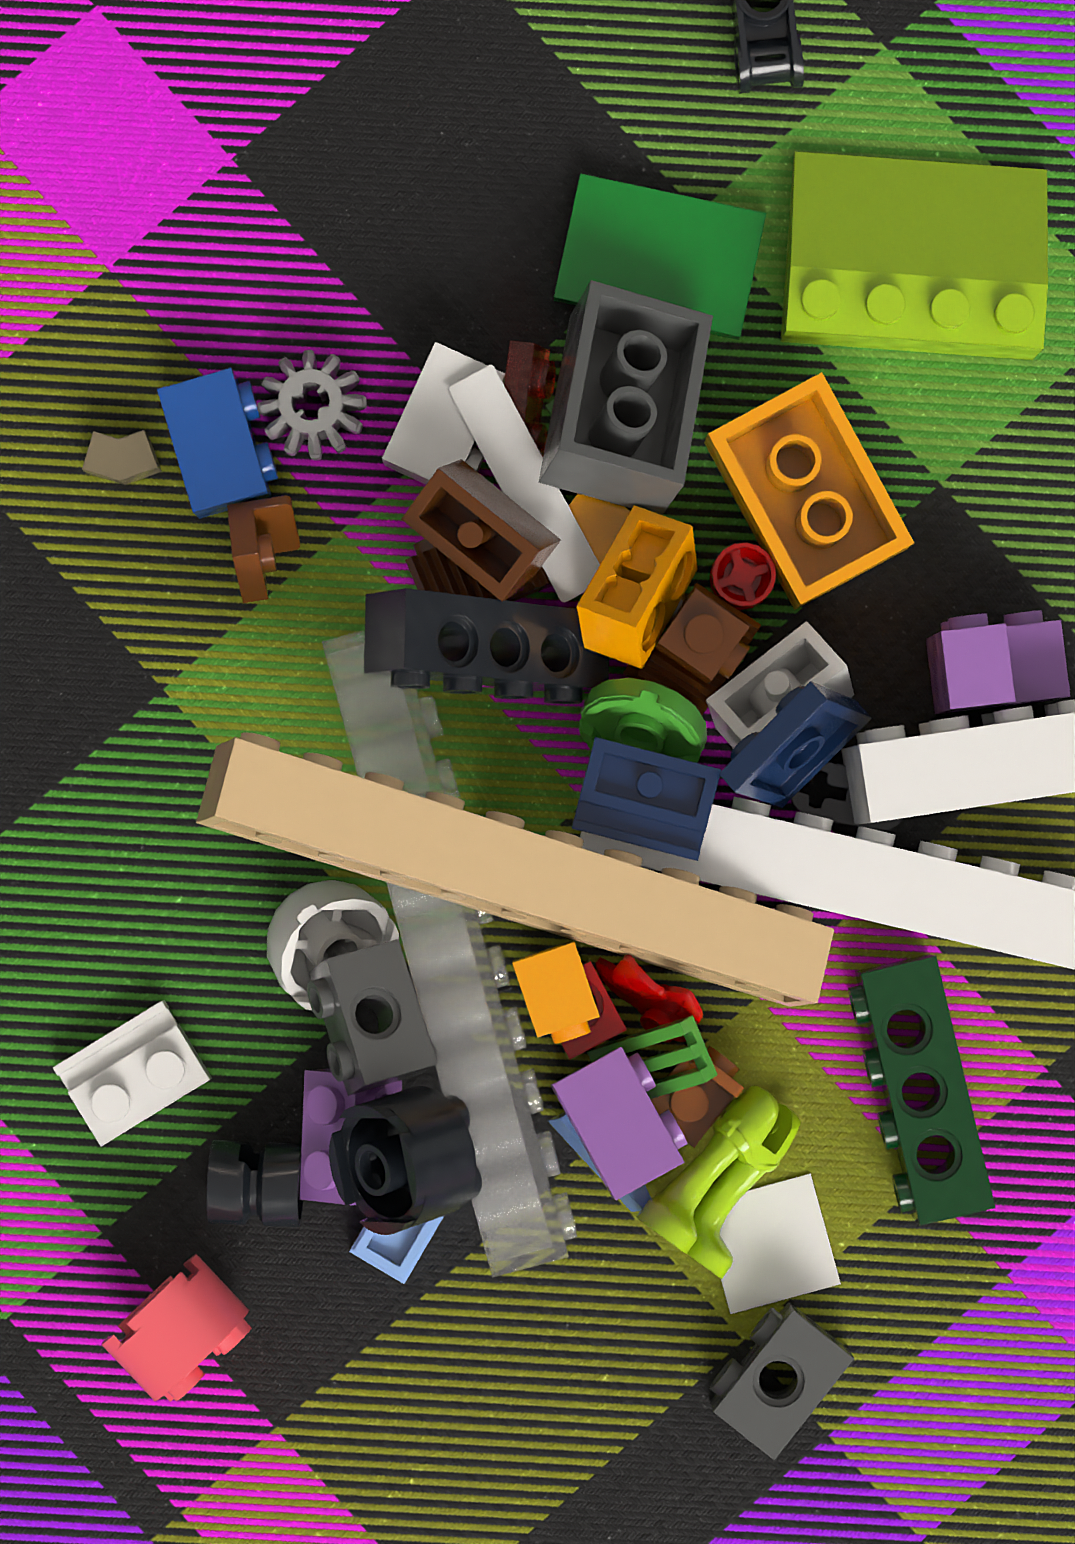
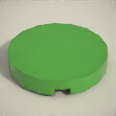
(643, 717)

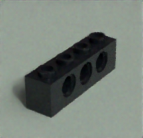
(479, 643)

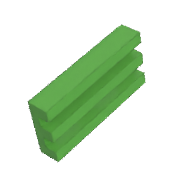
(694, 1050)

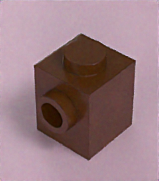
(705, 639)

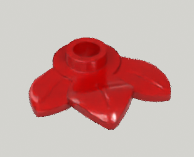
(655, 1002)

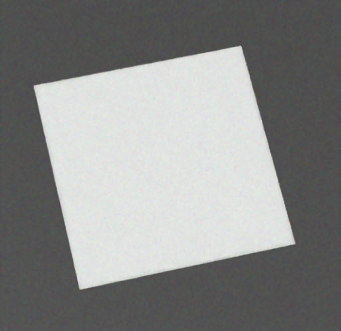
(776, 1245)

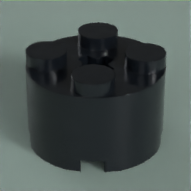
(405, 1159)

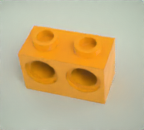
(637, 587)

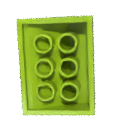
(916, 256)

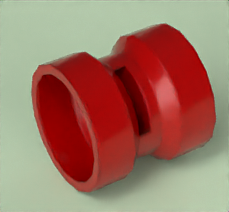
(750, 571)

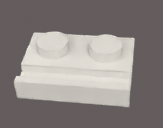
(132, 1073)

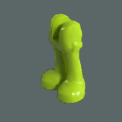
(744, 1147)

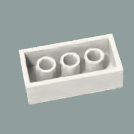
(961, 765)

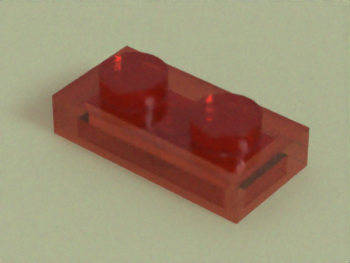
(528, 382)

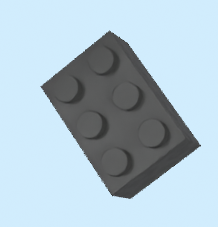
(626, 398)

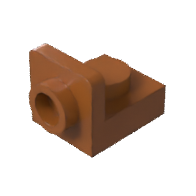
(256, 534)
(700, 1105)

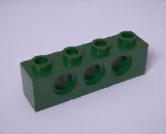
(962, 1180)

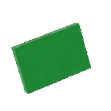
(662, 248)

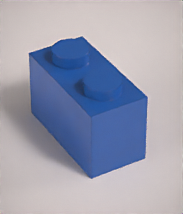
(216, 441)

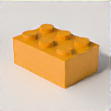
(808, 490)

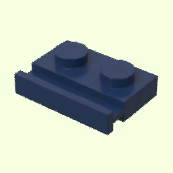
(646, 798)

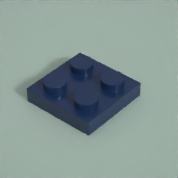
(794, 745)

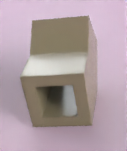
(121, 459)

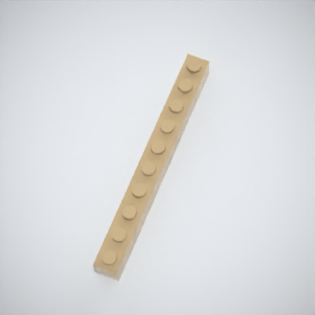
(512, 872)

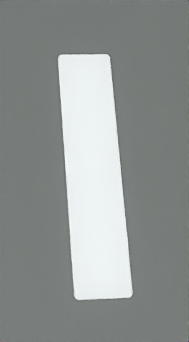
(517, 470)

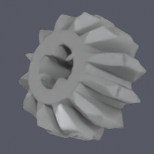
(295, 391)

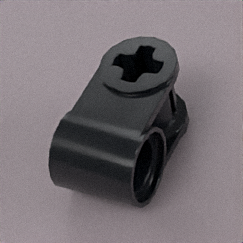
(766, 46)

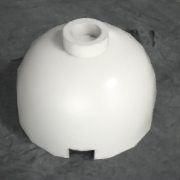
(320, 924)

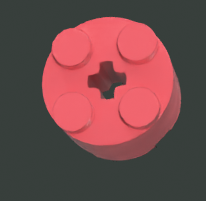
(178, 1330)

